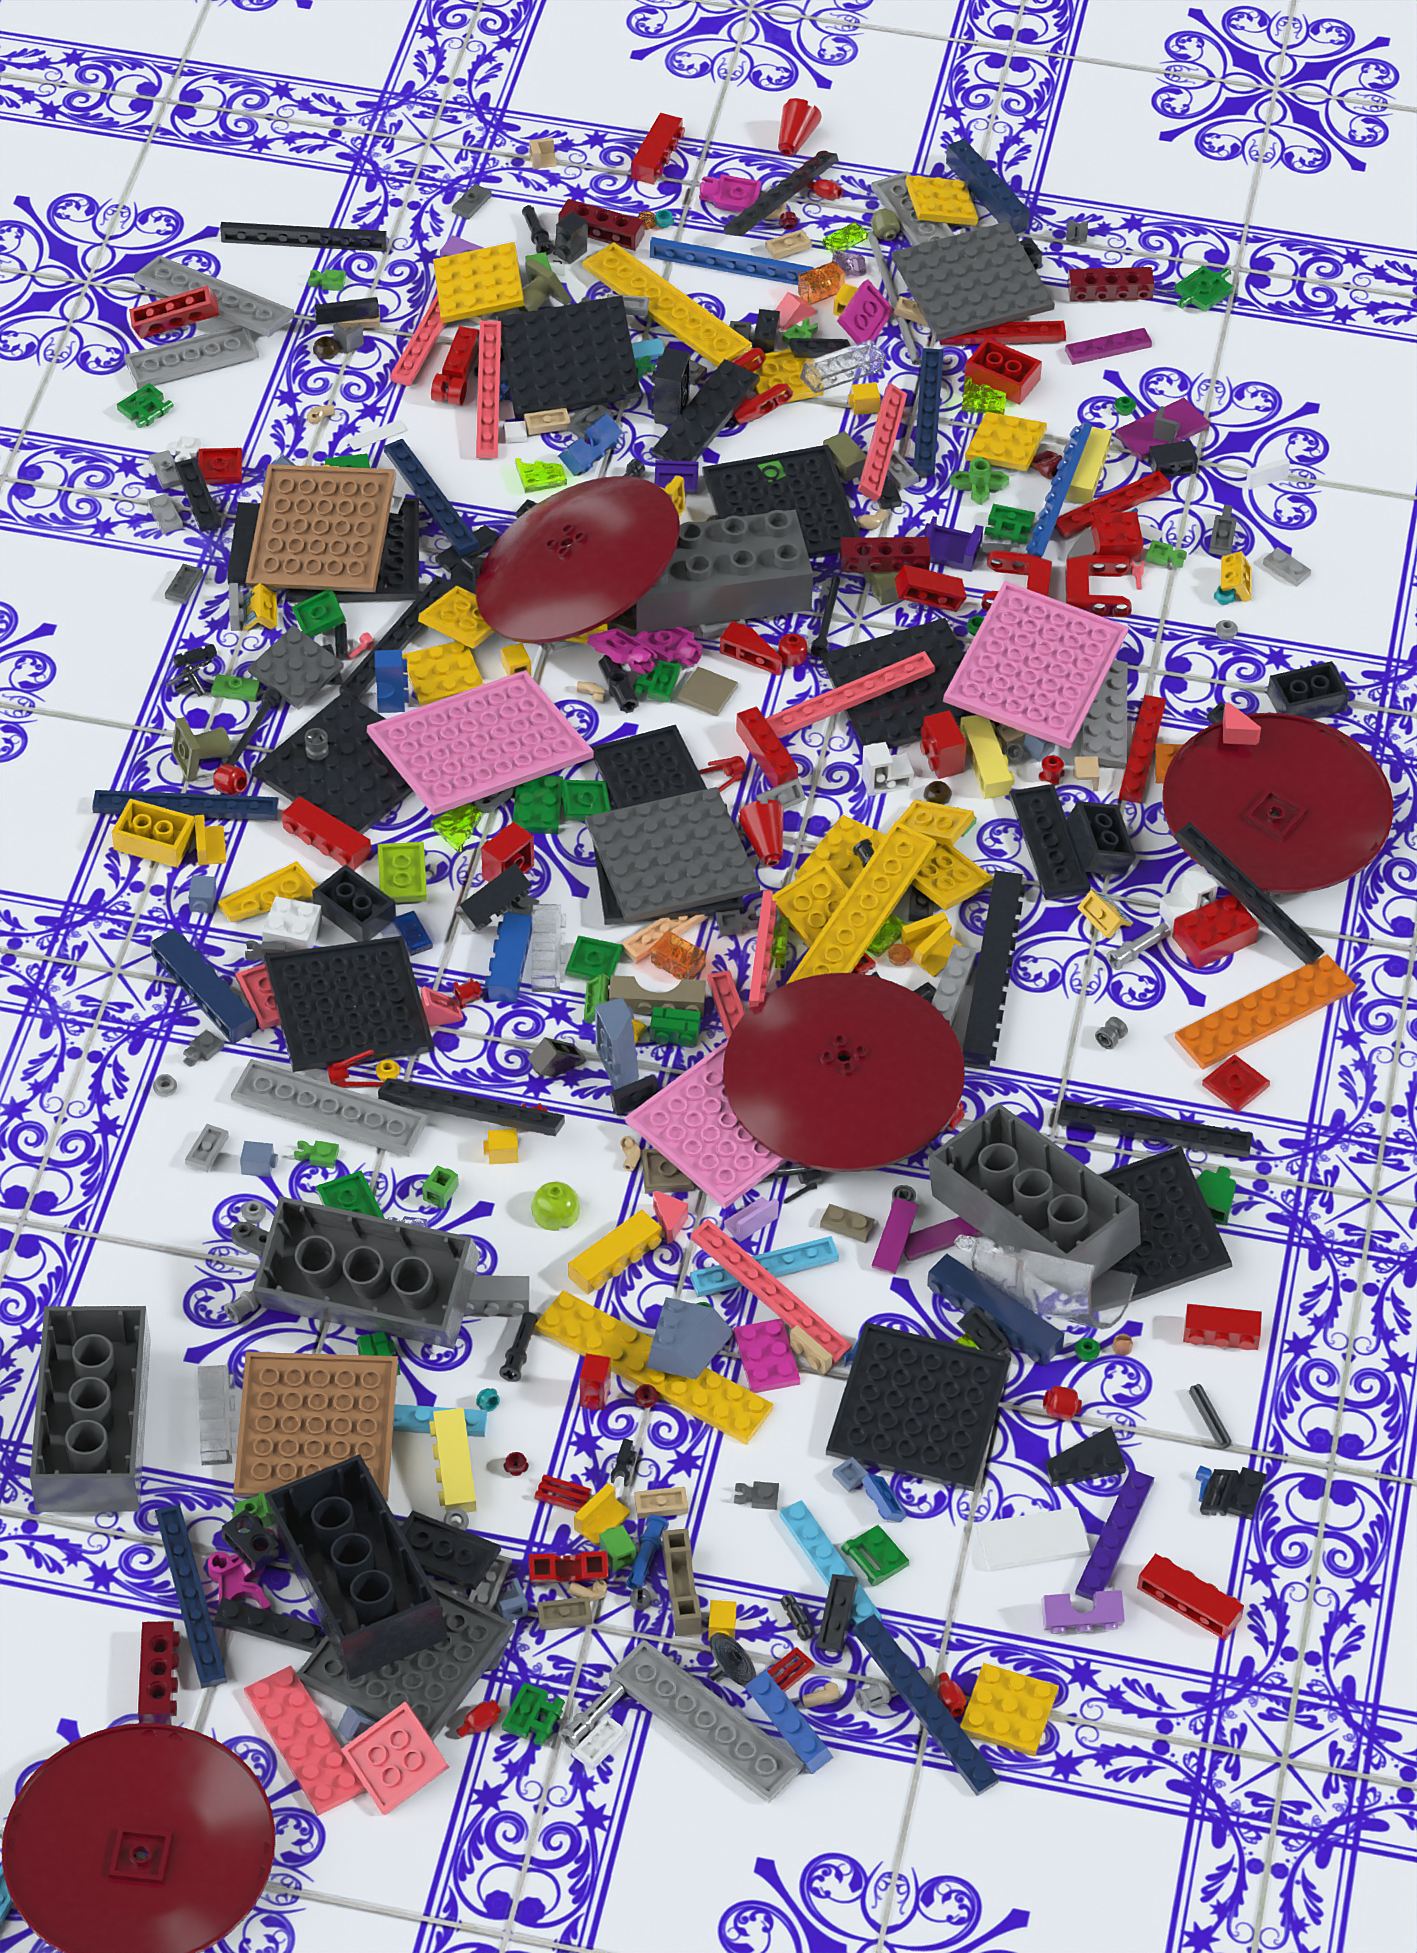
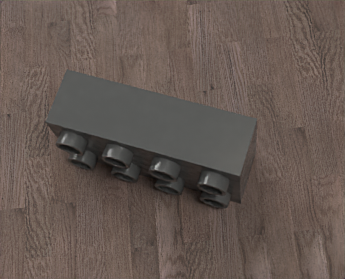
(730, 573)
(1032, 1193)
(366, 1272)
(90, 1409)

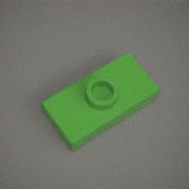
(235, 687)
(595, 994)

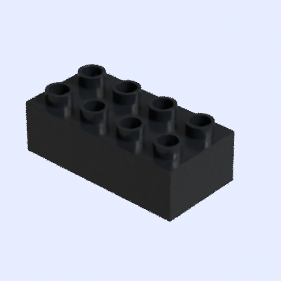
(356, 1567)

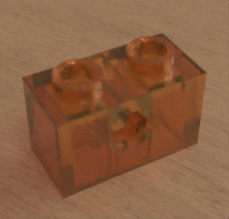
(821, 282)
(678, 956)

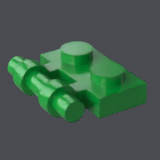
(141, 401)
(1009, 518)
(662, 684)
(525, 1711)

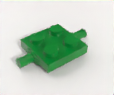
(1204, 288)

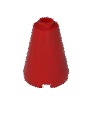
(797, 125)
(764, 829)

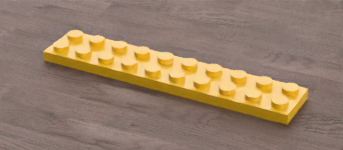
(667, 305)
(867, 903)
(708, 1397)

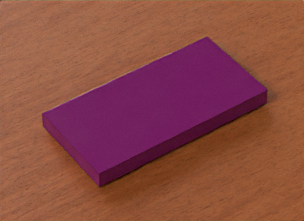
(1139, 434)

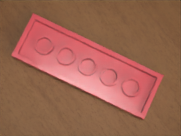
(764, 944)
(304, 1740)

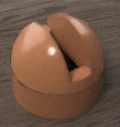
(1122, 1344)

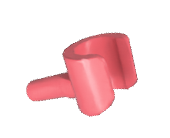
(1137, 571)
(366, 643)

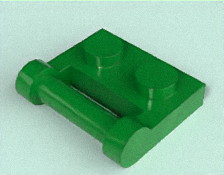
(880, 1550)

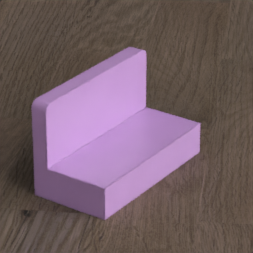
(752, 1218)

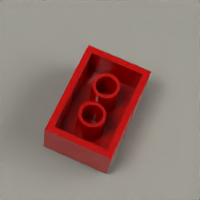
(1004, 370)
(1215, 931)

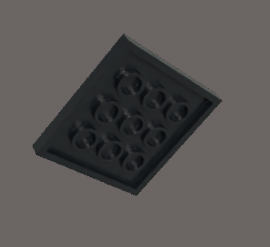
(647, 767)

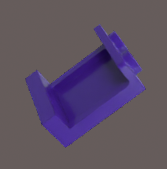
(953, 546)

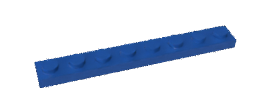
(726, 261)
(1058, 492)

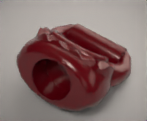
(1049, 467)

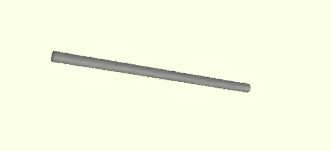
(893, 297)

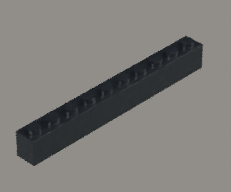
(992, 970)

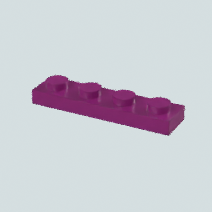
(1108, 346)

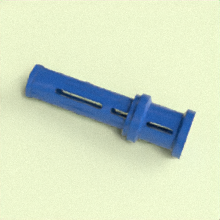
(649, 1543)

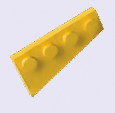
(289, 883)

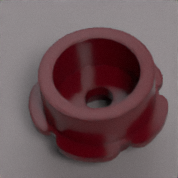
(788, 220)
(646, 1390)
(515, 1458)

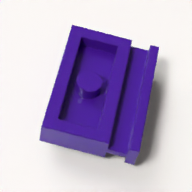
(667, 470)

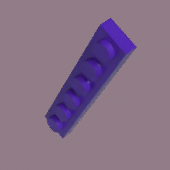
(1115, 1534)

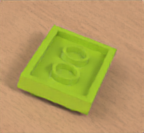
(402, 871)

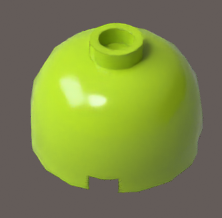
(555, 1206)

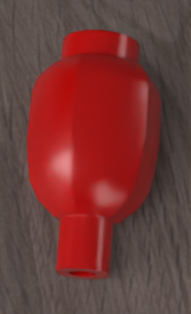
(826, 189)
(951, 1695)
(479, 1718)

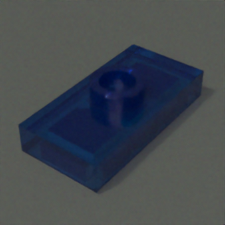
(413, 933)

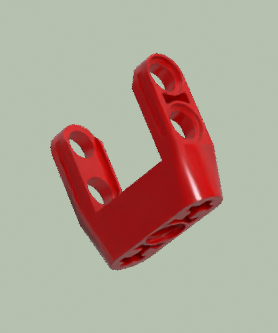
(752, 409)
(1034, 567)
(1077, 584)

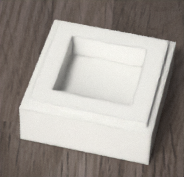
(515, 431)

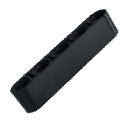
(242, 542)

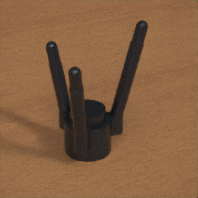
(805, 1175)

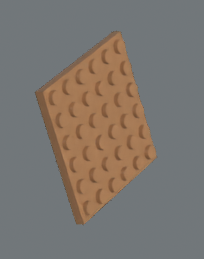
(321, 528)
(312, 1414)

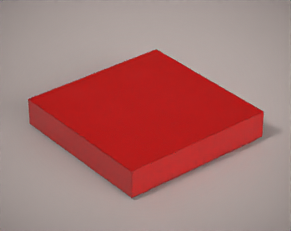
(221, 465)
(1235, 1083)

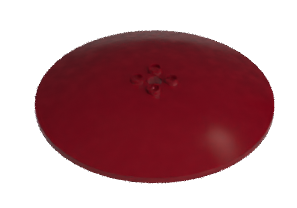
(549, 591)
(1313, 775)
(851, 1113)
(127, 1793)

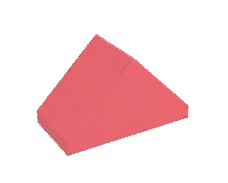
(794, 310)
(1239, 727)
(440, 1008)
(670, 1213)

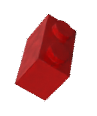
(595, 1381)

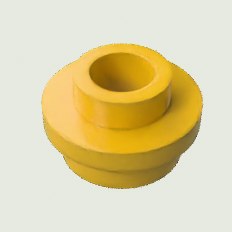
(383, 1074)

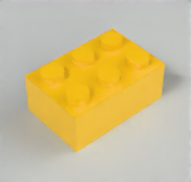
(153, 833)

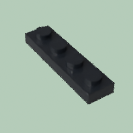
(198, 494)
(267, 1625)

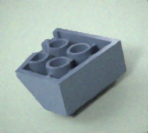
(616, 1042)
(687, 1338)

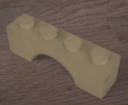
(685, 996)
(680, 1582)

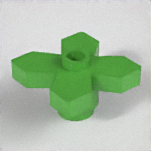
(980, 480)

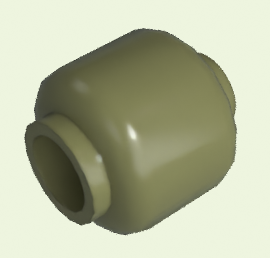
(885, 224)

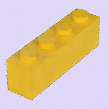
(615, 1252)

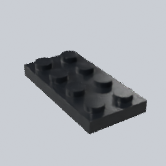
(449, 1550)

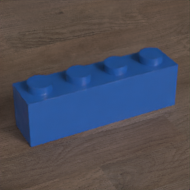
(509, 958)
(789, 1721)

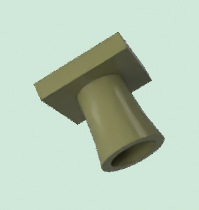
(542, 287)
(191, 748)

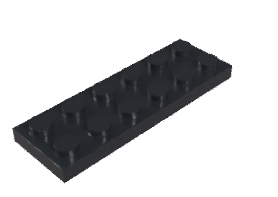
(706, 413)
(1049, 842)

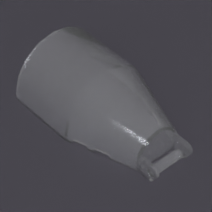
(1052, 1284)

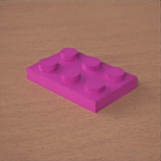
(865, 313)
(766, 1356)

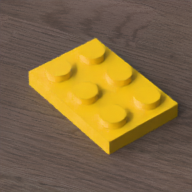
(937, 821)

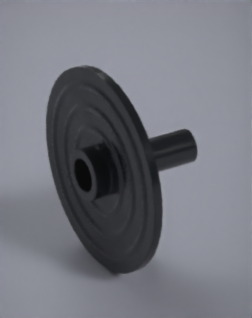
(467, 572)
(193, 681)
(731, 1660)

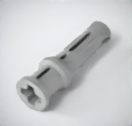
(1130, 950)
(240, 1307)
(884, 1691)
(584, 1722)

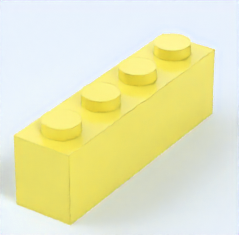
(1090, 466)
(986, 756)
(454, 1460)

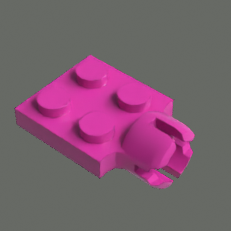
(729, 192)
(673, 645)
(624, 649)

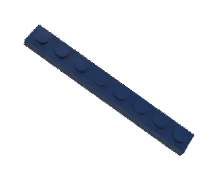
(928, 411)
(431, 497)
(191, 804)
(190, 1596)
(925, 1705)

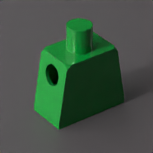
(1218, 1192)

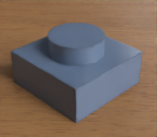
(849, 1474)

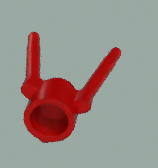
(731, 767)
(339, 1072)

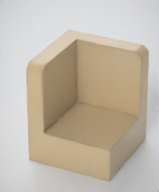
(542, 153)
(1087, 769)

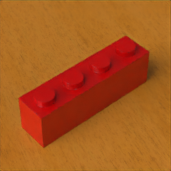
(657, 148)
(765, 747)
(326, 833)
(1190, 1596)

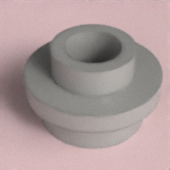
(1226, 629)
(162, 1081)
(253, 1217)
(457, 1512)

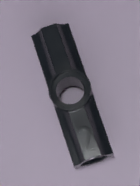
(618, 684)

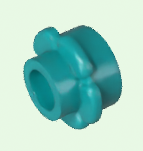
(664, 218)
(1224, 597)
(488, 1399)

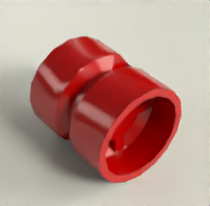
(456, 389)

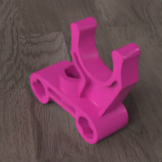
(233, 1577)

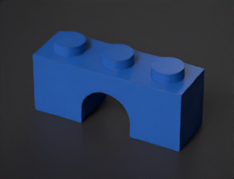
(580, 455)
(391, 681)

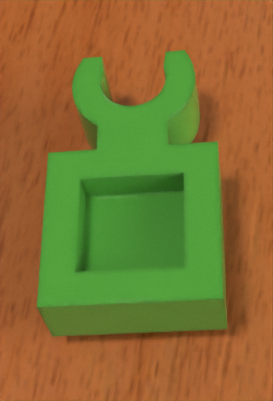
(330, 279)
(802, 331)
(1162, 553)
(321, 1154)

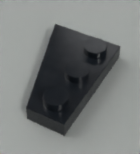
(1087, 1460)

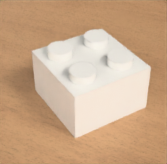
(293, 924)

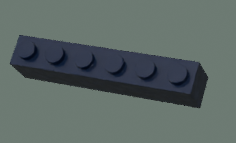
(987, 186)
(204, 986)
(1015, 1321)

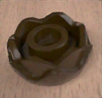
(326, 348)
(937, 792)

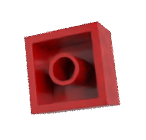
(1117, 534)
(943, 745)
(508, 847)

